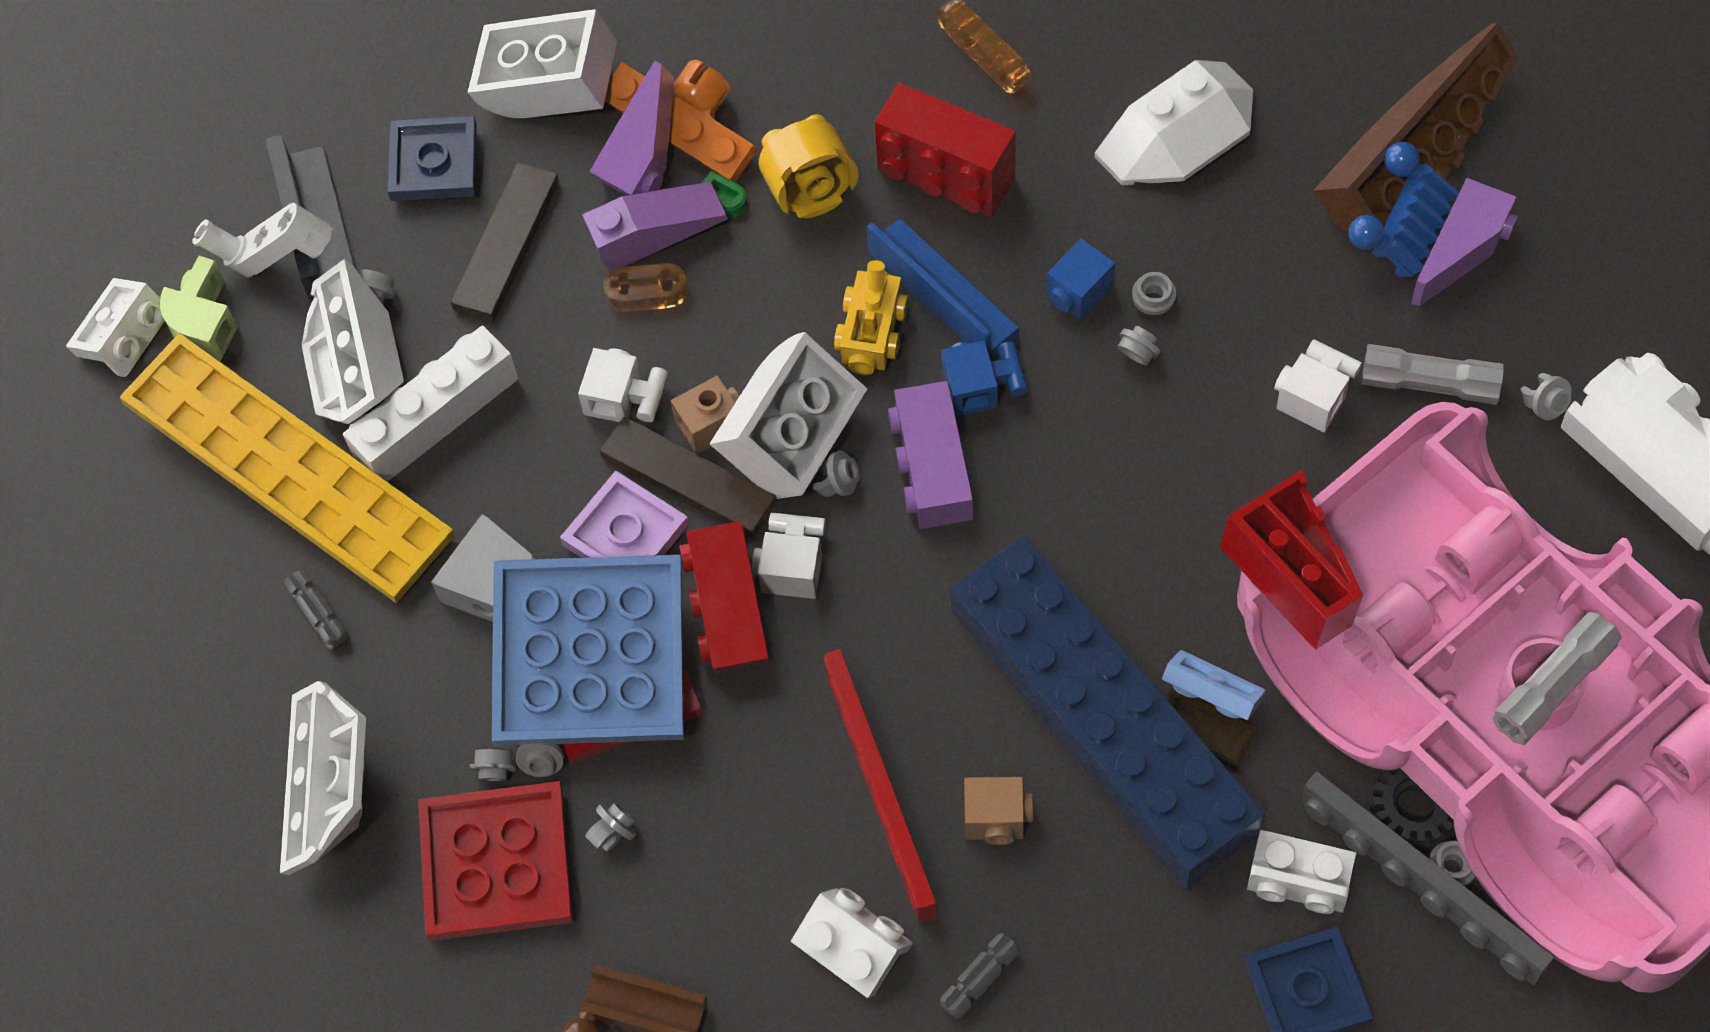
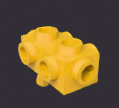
(871, 319)

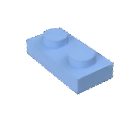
(1228, 692)

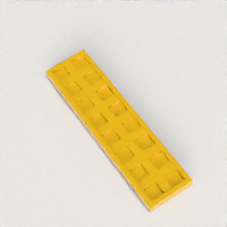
(288, 467)

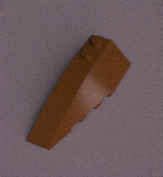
(1432, 117)

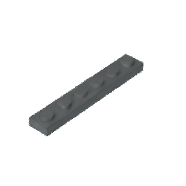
(1438, 890)

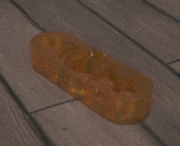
(983, 45)

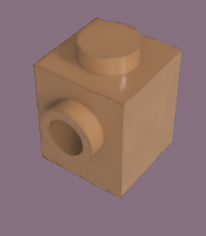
(703, 411)
(996, 809)

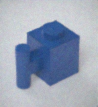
(975, 378)

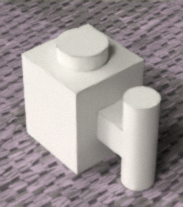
(615, 383)
(1316, 385)
(790, 561)

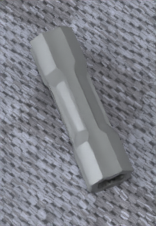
(1466, 379)
(1533, 702)

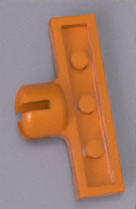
(692, 125)

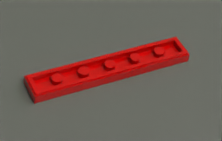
(880, 788)

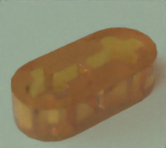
(645, 287)

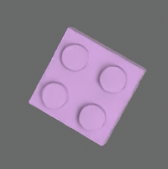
(624, 522)

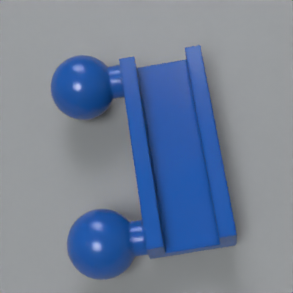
(1413, 217)

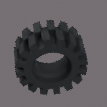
(1418, 834)

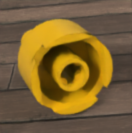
(807, 167)

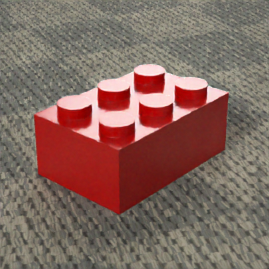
(945, 150)

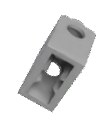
(468, 573)

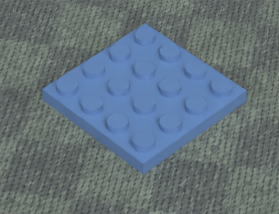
(587, 650)

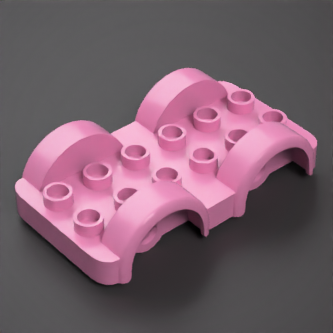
(1605, 813)

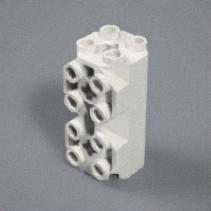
(1651, 439)

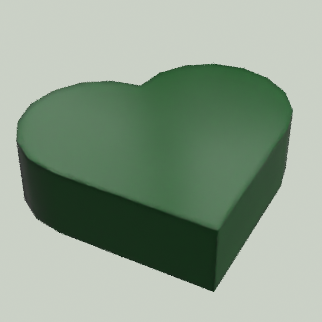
(729, 193)

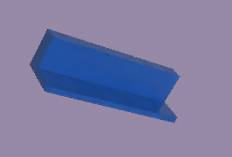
(940, 286)

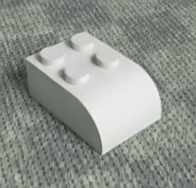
(544, 65)
(789, 416)

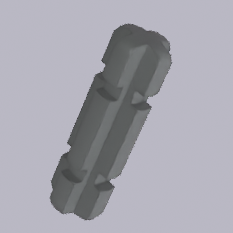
(316, 609)
(979, 975)

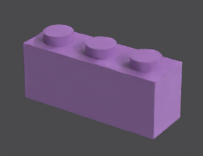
(931, 455)

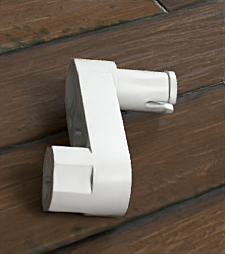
(267, 242)

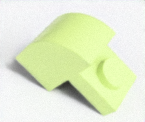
(196, 313)

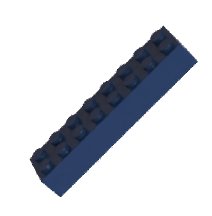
(1106, 712)

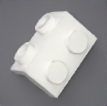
(851, 939)

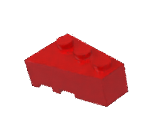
(1293, 560)
(724, 597)

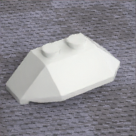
(1179, 126)
(348, 346)
(322, 775)

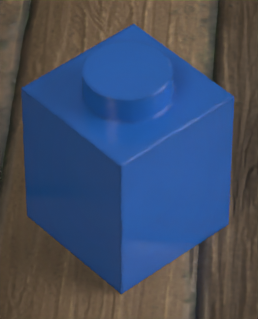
(1080, 279)

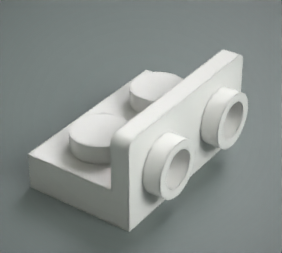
(119, 326)
(1301, 872)

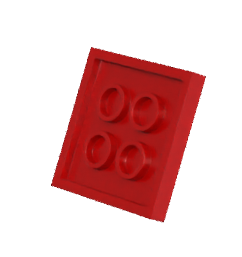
(494, 861)

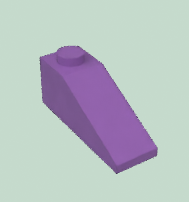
(638, 146)
(651, 221)
(1467, 238)

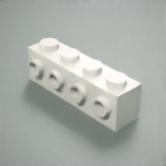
(431, 404)

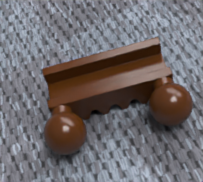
(637, 1004)

